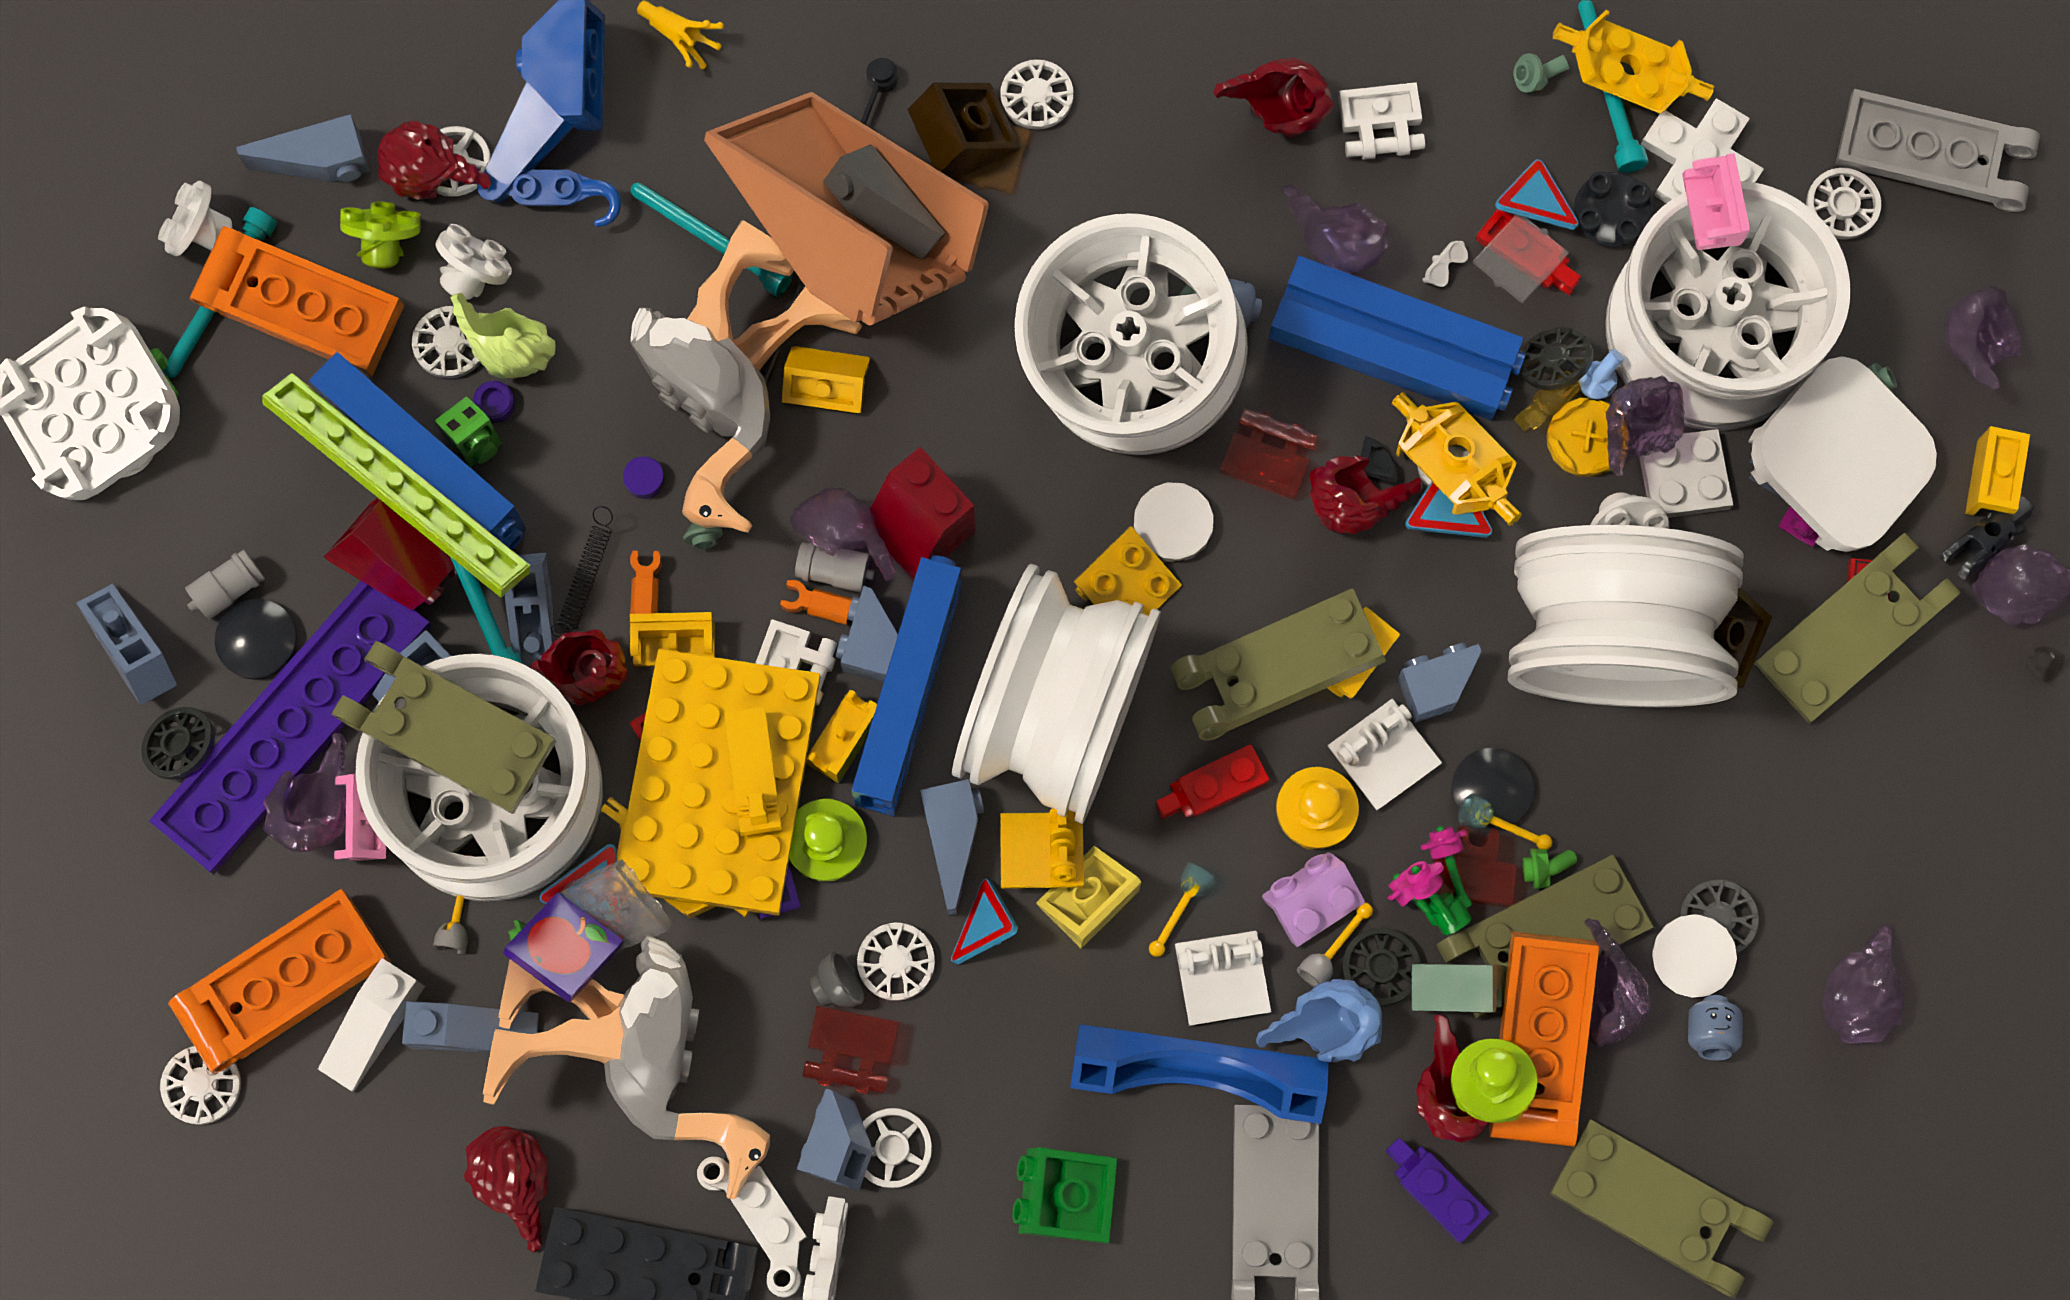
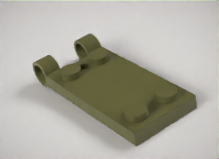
(1851, 633)
(1281, 663)
(450, 731)
(1559, 910)
(1655, 1205)

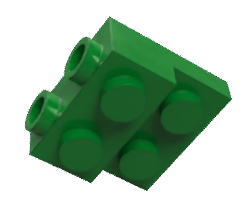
(1065, 1195)

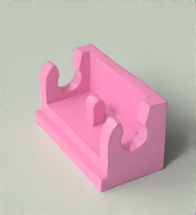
(1716, 202)
(361, 839)

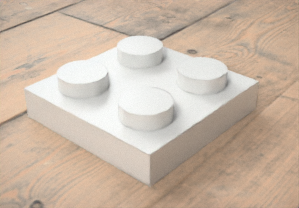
(1689, 476)

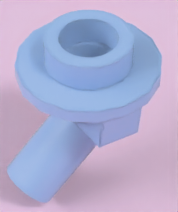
(1601, 377)

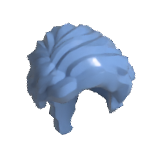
(1333, 1018)

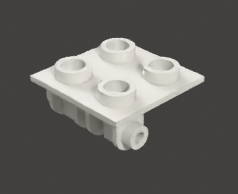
(1384, 754)
(1223, 978)

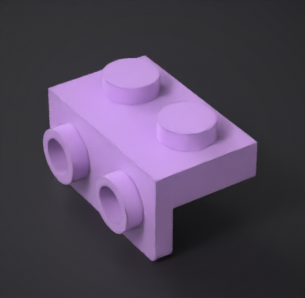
(1313, 897)

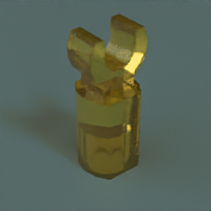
(1545, 404)

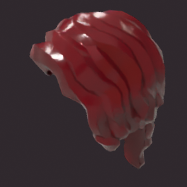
(1283, 94)
(420, 158)
(1349, 500)
(583, 666)
(1435, 1092)
(510, 1177)

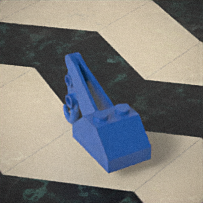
(562, 91)

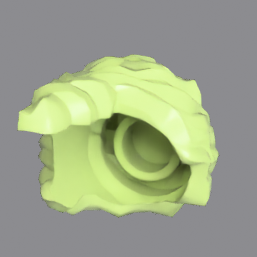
(504, 340)

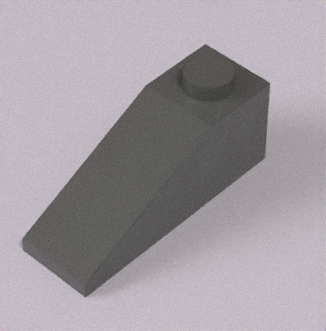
(881, 199)

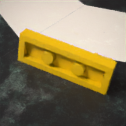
(752, 771)

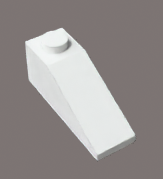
(369, 1024)

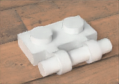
(1380, 109)
(787, 648)

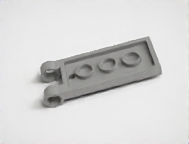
(1934, 148)
(1274, 1201)

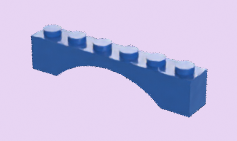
(1121, 1059)

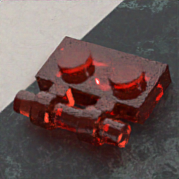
(1266, 465)
(851, 1036)

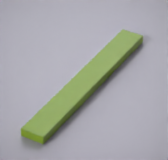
(396, 485)

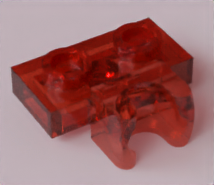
(1480, 874)

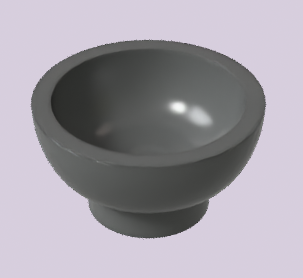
(837, 982)

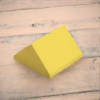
(1087, 909)

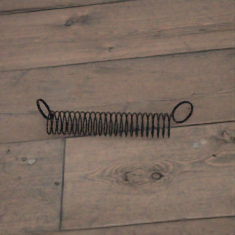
(584, 585)

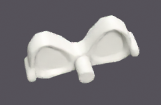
(1438, 272)

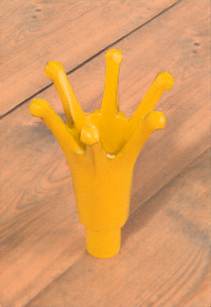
(679, 30)

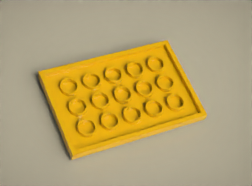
(682, 799)

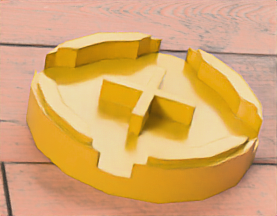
(1580, 437)

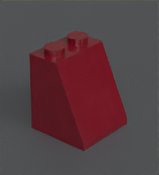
(921, 512)
(392, 557)

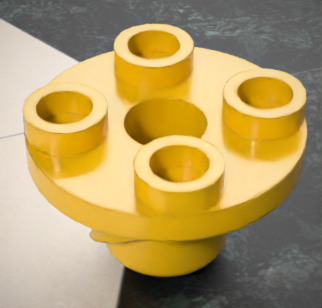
(1317, 808)

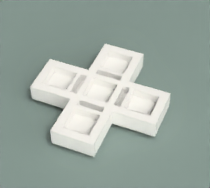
(1684, 144)
(830, 1233)

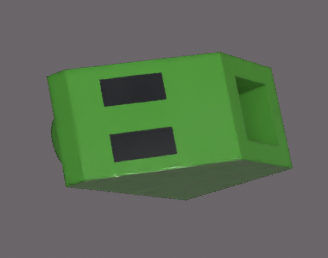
(469, 432)

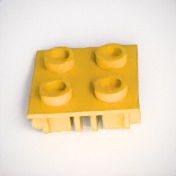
(1129, 574)
(1041, 850)

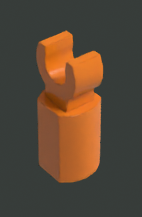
(645, 585)
(818, 603)

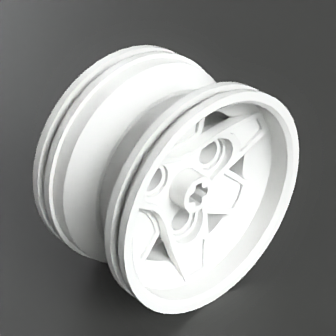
(1065, 283)
(1726, 306)
(1626, 616)
(1055, 692)
(512, 861)

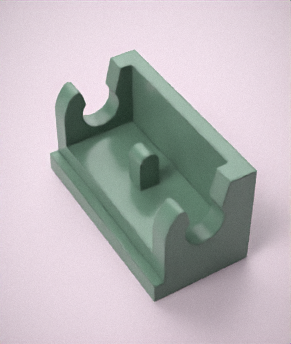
(1457, 987)

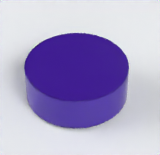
(495, 400)
(643, 477)

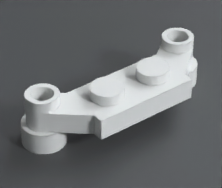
(767, 1220)

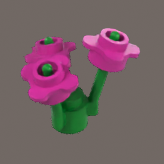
(1424, 881)

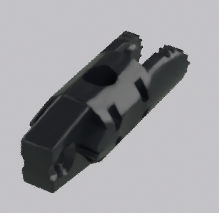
(1988, 538)

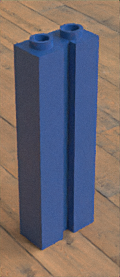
(1397, 338)
(416, 447)
(907, 686)

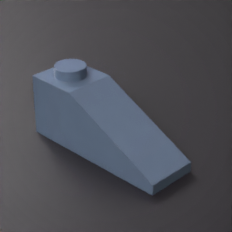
(317, 152)
(531, 611)
(127, 644)
(952, 827)
(458, 1026)

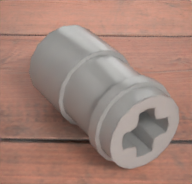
(844, 570)
(223, 585)

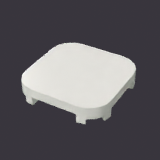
(87, 404)
(1844, 454)

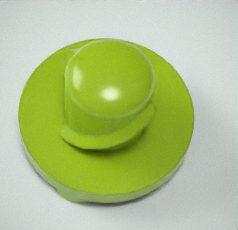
(380, 231)
(827, 840)
(1494, 1081)

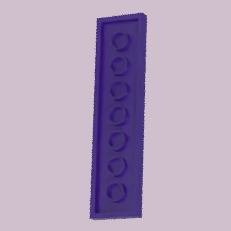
(284, 726)

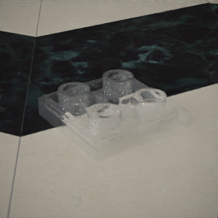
(619, 903)

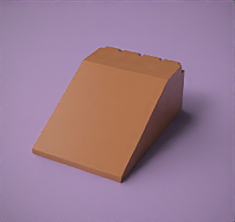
(780, 171)

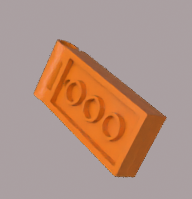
(296, 300)
(278, 982)
(1549, 1019)

